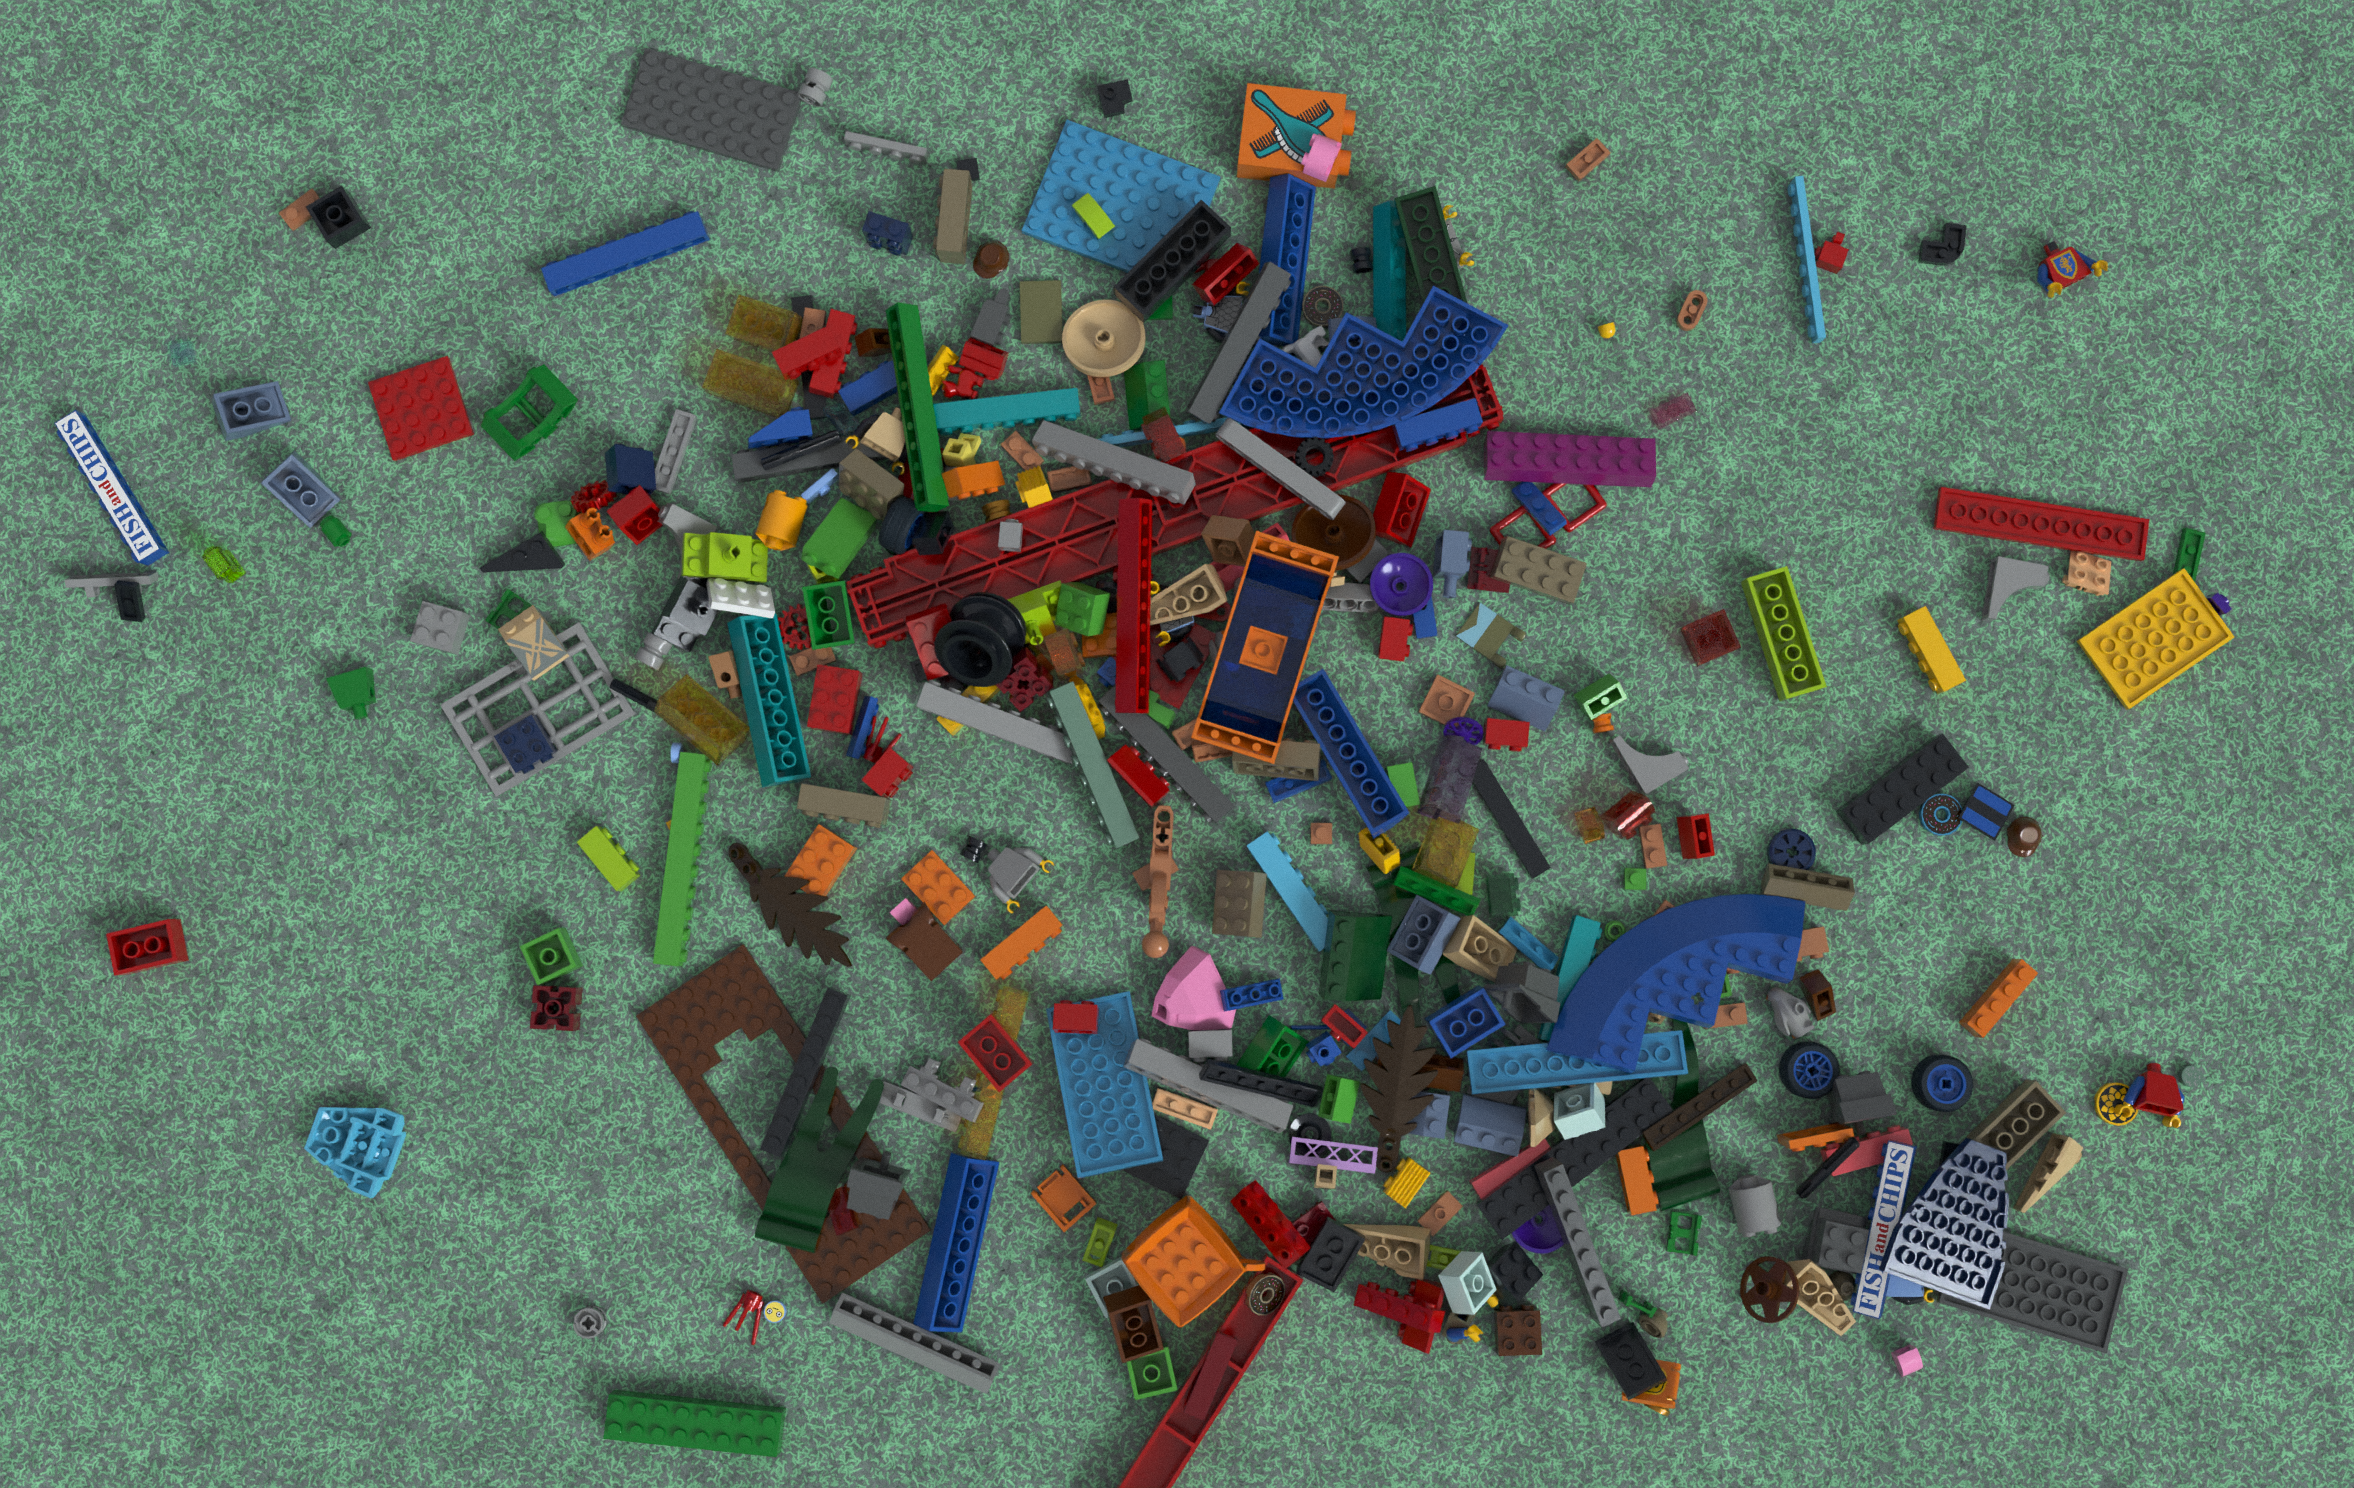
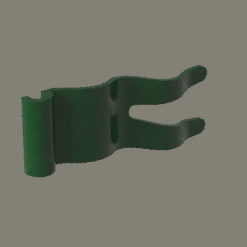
(1396, 903)
(1683, 1165)
(810, 1177)

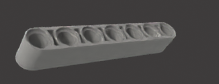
(1280, 468)
(1346, 597)

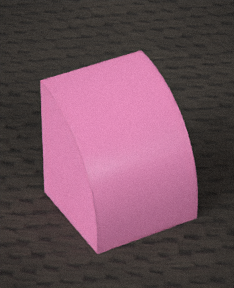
(903, 911)
(1907, 1360)

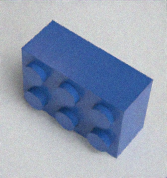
(1464, 1021)

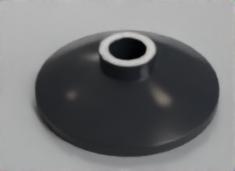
(1310, 1122)

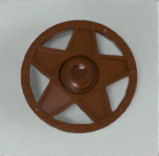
(1769, 1289)

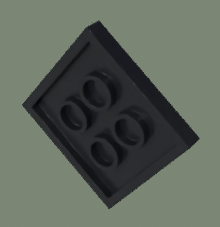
(1181, 1156)

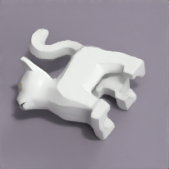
(1307, 347)

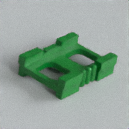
(503, 608)
(1690, 1233)
(1646, 1307)

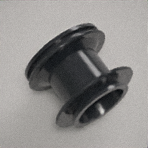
(980, 639)

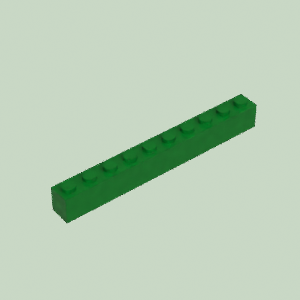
(916, 407)

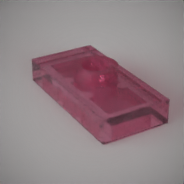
(1672, 411)

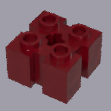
(1025, 680)
(546, 1017)

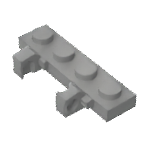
(957, 1100)

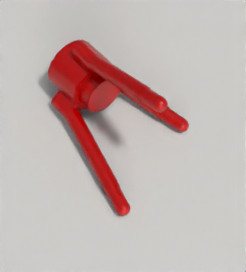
(873, 751)
(750, 1302)

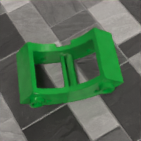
(554, 388)

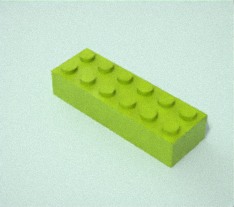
(1783, 633)

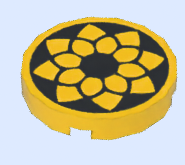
(2107, 1099)

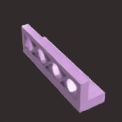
(1342, 1165)

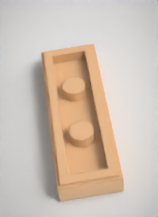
(1184, 1108)

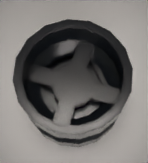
(1361, 260)
(973, 849)

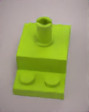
(724, 557)
(1038, 611)

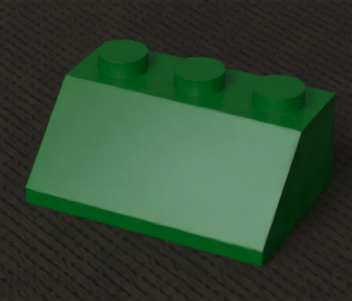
(1145, 391)
(828, 614)
(1273, 1049)

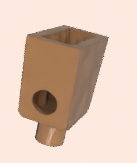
(724, 667)

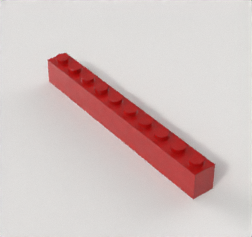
(1133, 605)

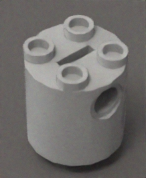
(1754, 1205)

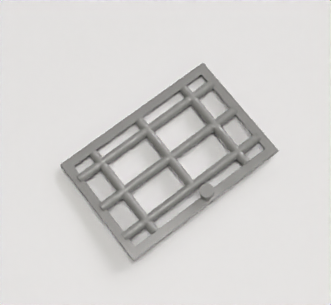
(537, 709)

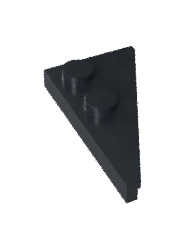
(529, 555)

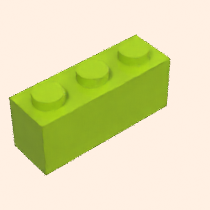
(609, 858)

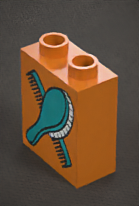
(1280, 127)

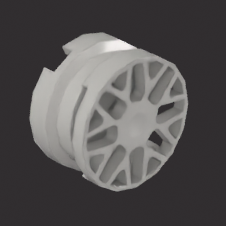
(589, 1322)

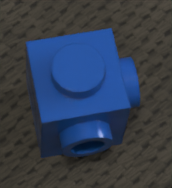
(1323, 1049)

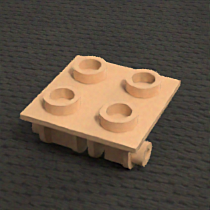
(2088, 572)

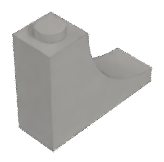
(681, 521)
(2007, 577)
(1646, 770)

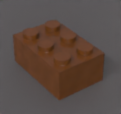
(1133, 1323)

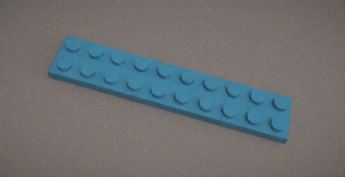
(1536, 1068)

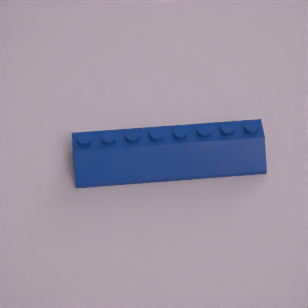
(1287, 246)
(1349, 754)
(956, 1243)

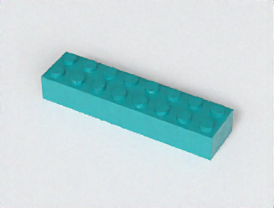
(769, 700)

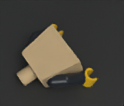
(884, 435)

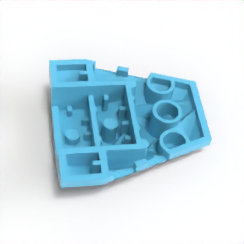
(358, 1145)

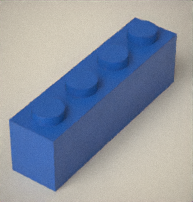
(870, 388)
(1438, 424)

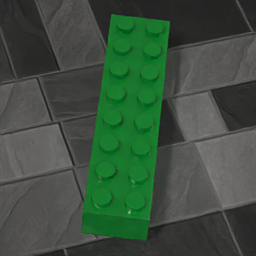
(694, 1423)

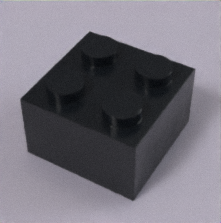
(338, 217)
(1512, 1273)

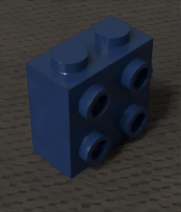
(887, 233)
(629, 468)
(526, 744)

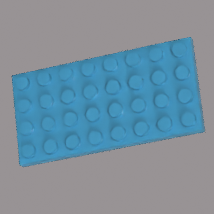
(1103, 1102)

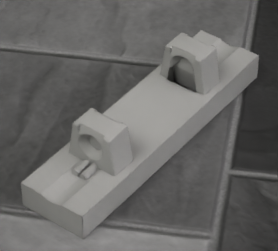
(93, 582)
(919, 1107)

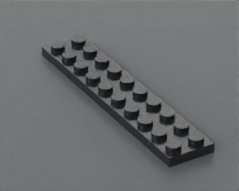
(1625, 1119)

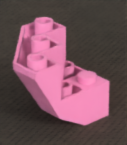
(1192, 995)

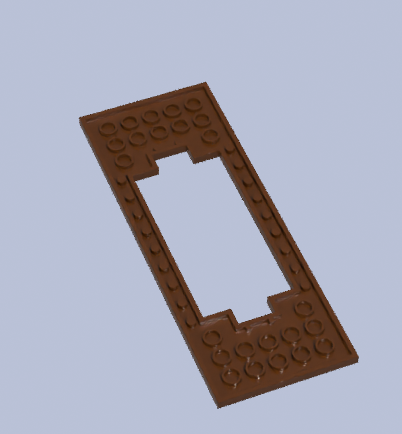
(685, 1031)

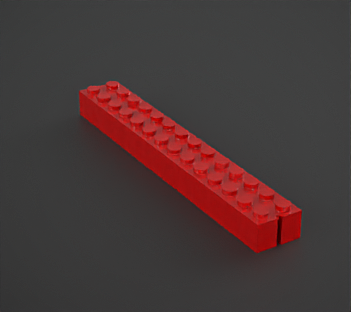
(1179, 1433)

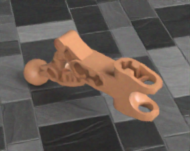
(1155, 942)

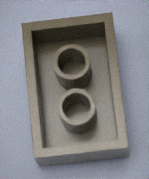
(869, 484)
(1239, 903)

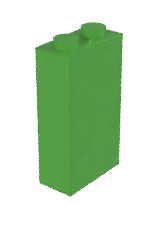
(839, 538)

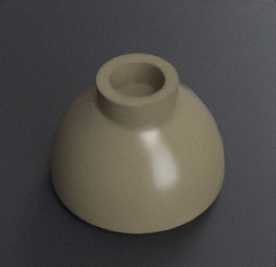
(1844, 1284)
(1655, 1326)

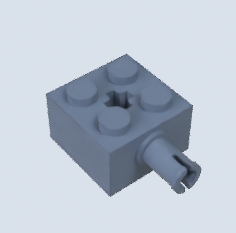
(1451, 559)

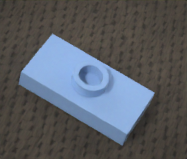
(821, 486)

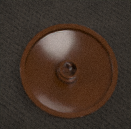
(1347, 536)

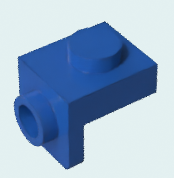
(1107, 673)

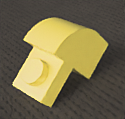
(961, 451)

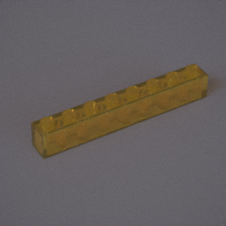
(979, 1134)

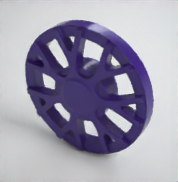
(1464, 730)

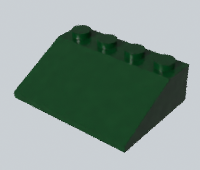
(1354, 956)

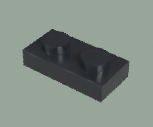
(129, 601)

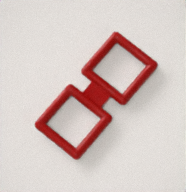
(1569, 527)

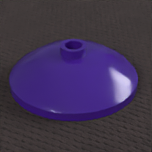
(1409, 572)
(1541, 1236)

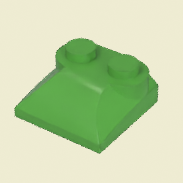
(552, 521)

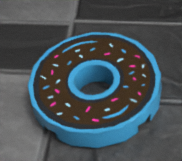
(1928, 817)

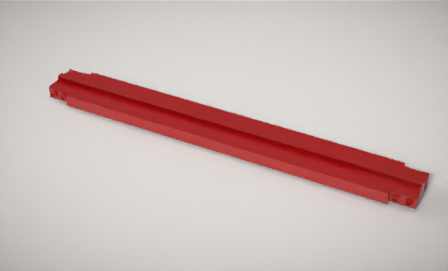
(1079, 531)

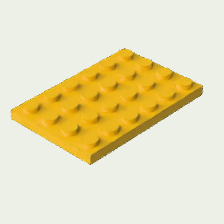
(2155, 639)

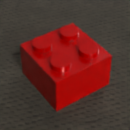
(636, 515)
(888, 774)

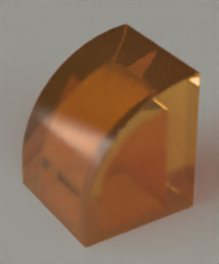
(1590, 825)

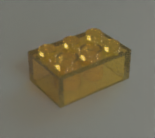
(762, 324)
(1445, 850)

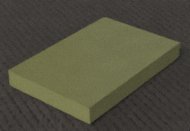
(1041, 312)

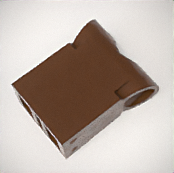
(926, 942)

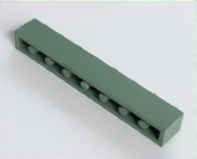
(1092, 765)

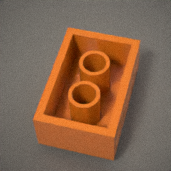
(821, 860)

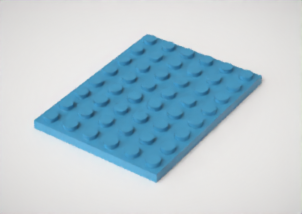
(1133, 186)

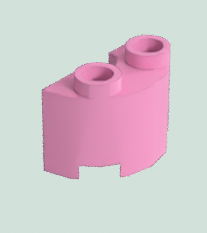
(1321, 157)

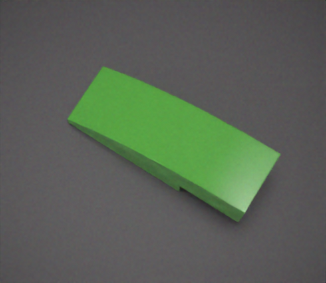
(1159, 713)

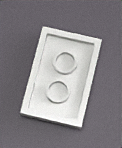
(740, 597)

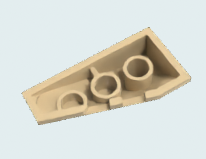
(1189, 596)
(1539, 1116)
(2055, 1161)
(1397, 1247)
(1820, 1296)

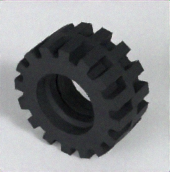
(1317, 444)

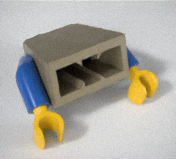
(1460, 1325)

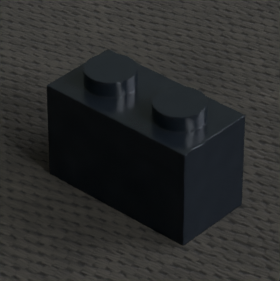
(933, 533)

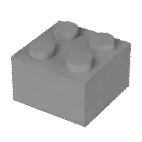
(440, 628)
(1210, 1044)

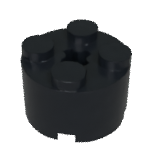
(1180, 659)

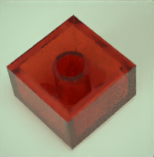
(1165, 438)
(1710, 637)

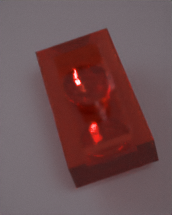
(842, 1217)

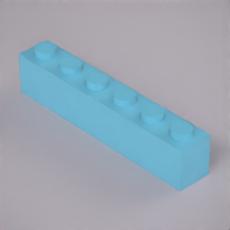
(1290, 887)

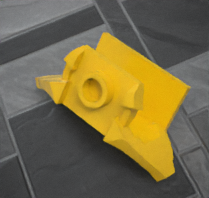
(1090, 706)

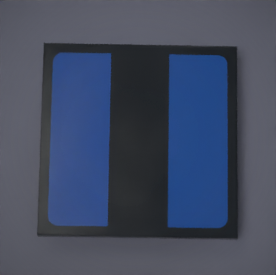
(1986, 811)

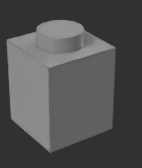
(1010, 535)

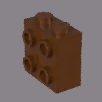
(1518, 1330)

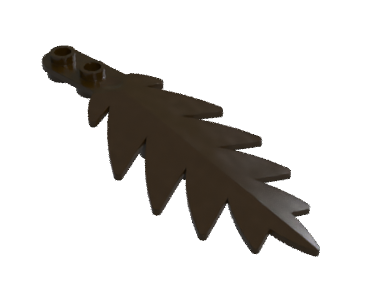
(779, 899)
(1397, 1086)

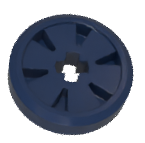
(1787, 839)

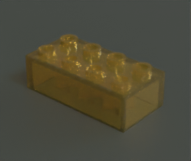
(749, 384)
(702, 719)

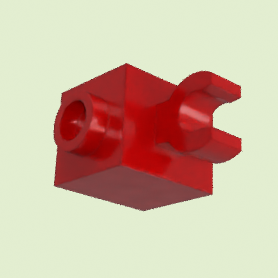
(1831, 255)

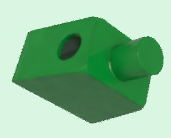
(354, 691)

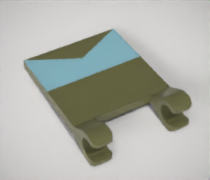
(1486, 633)

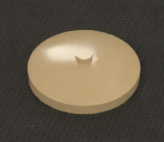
(1103, 338)

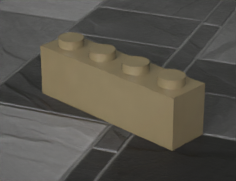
(1808, 886)

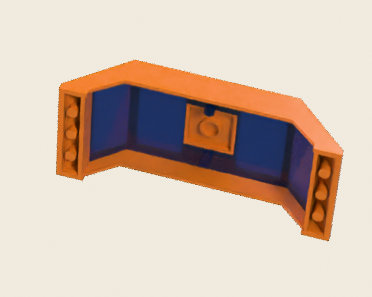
(1264, 647)

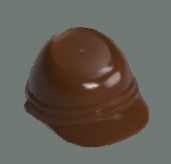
(990, 259)
(2024, 836)

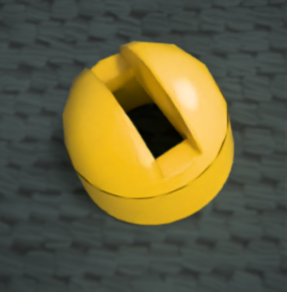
(1607, 330)

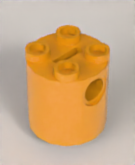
(781, 521)

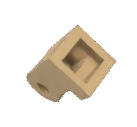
(1325, 1176)

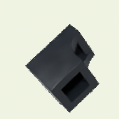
(1114, 97)

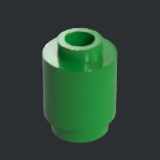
(335, 531)

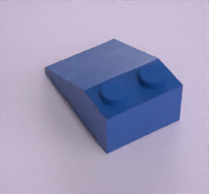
(788, 428)

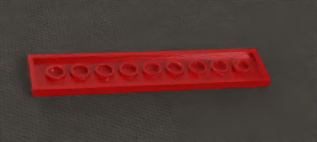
(2041, 524)

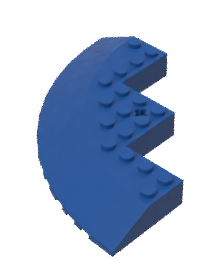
(1368, 383)
(1667, 964)

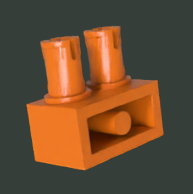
(590, 533)

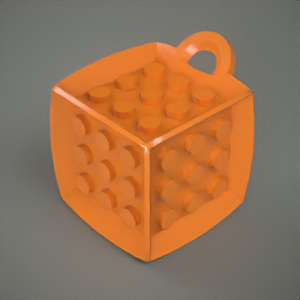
(1185, 1261)

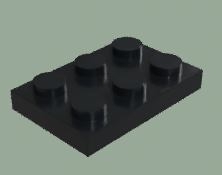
(1330, 1254)
(1630, 1361)

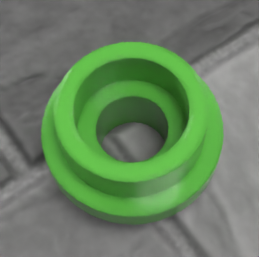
(1607, 930)

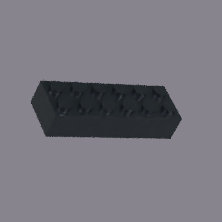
(1172, 261)
(1902, 789)

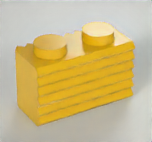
(1033, 487)
(1380, 850)
(1406, 1181)

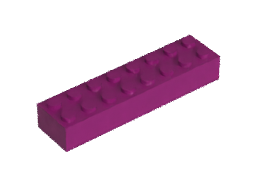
(1569, 459)

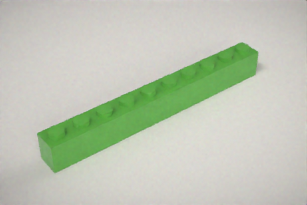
(681, 859)

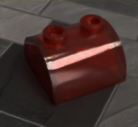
(1628, 815)

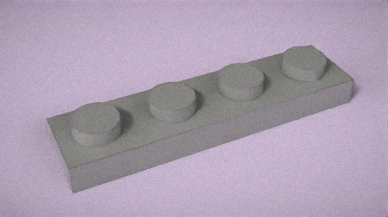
(893, 149)
(674, 450)

